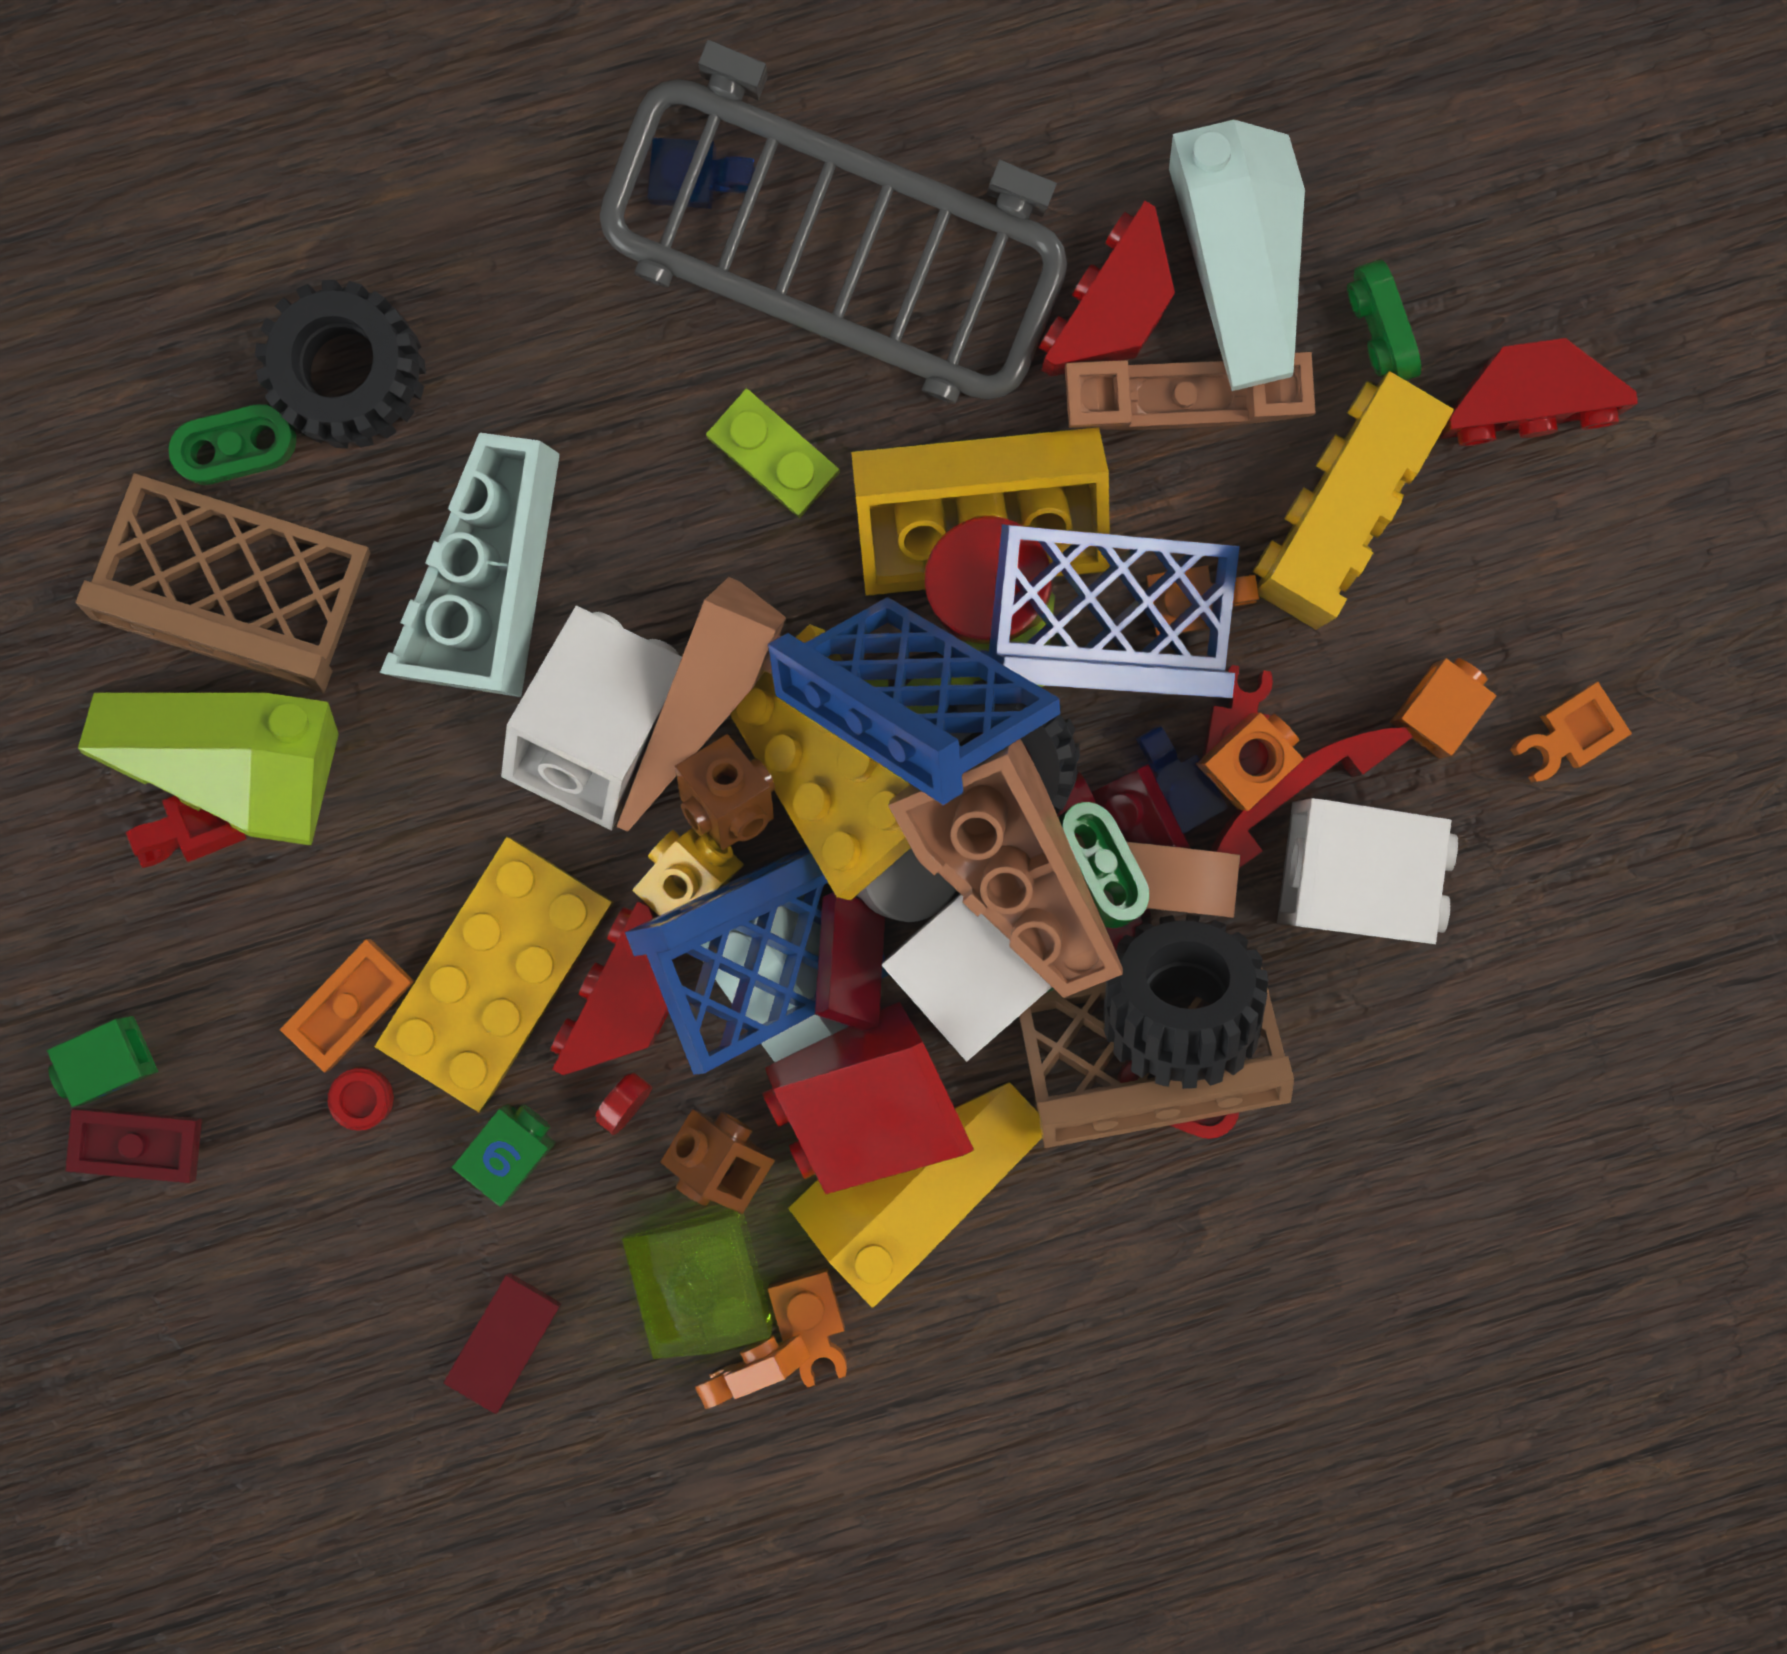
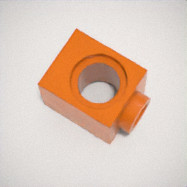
(1445, 706)
(1223, 763)

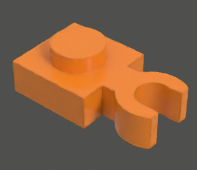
(1577, 729)
(810, 1309)
(763, 1365)

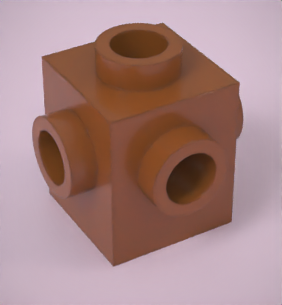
(725, 793)
(717, 1161)

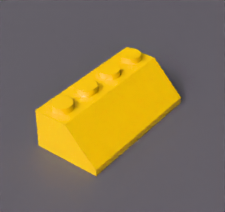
(923, 491)

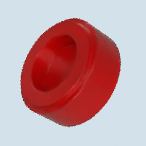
(360, 1098)
(623, 1103)

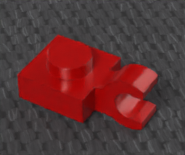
(184, 828)

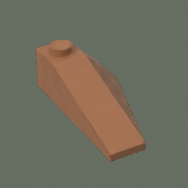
(715, 673)
(1014, 867)

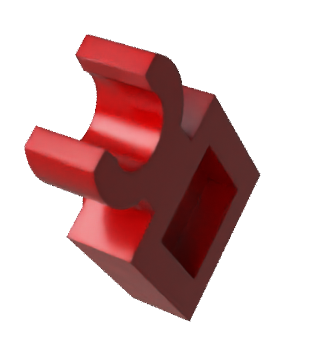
(1223, 720)

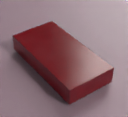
(850, 963)
(502, 1343)

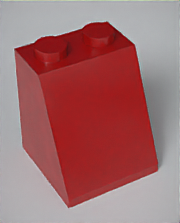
(865, 1105)

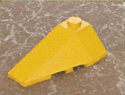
(891, 1224)

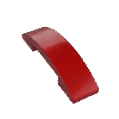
(1355, 753)

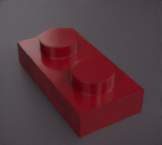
(1141, 810)
(133, 1145)

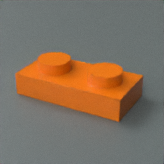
(347, 1005)

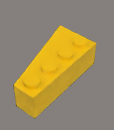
(1351, 501)

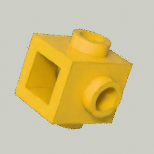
(685, 870)

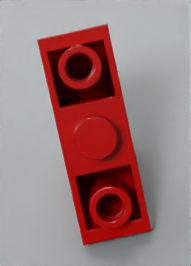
(1117, 302)
(1534, 390)
(621, 1006)

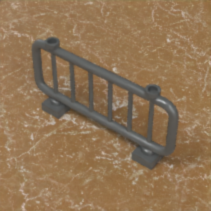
(736, 75)

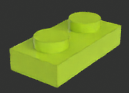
(773, 453)

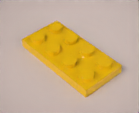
(825, 786)
(494, 974)

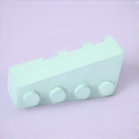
(483, 574)

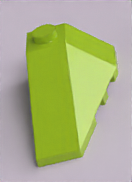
(233, 754)

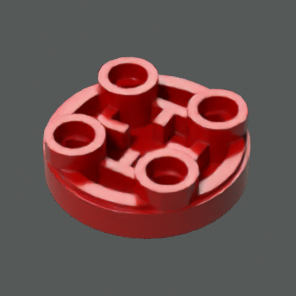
(964, 576)

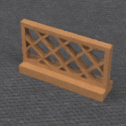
(207, 632)
(1139, 1103)

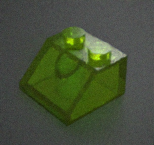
(699, 1286)

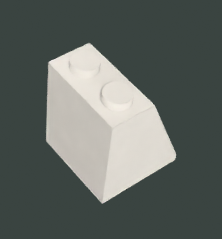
(589, 716)
(1366, 871)
(965, 977)

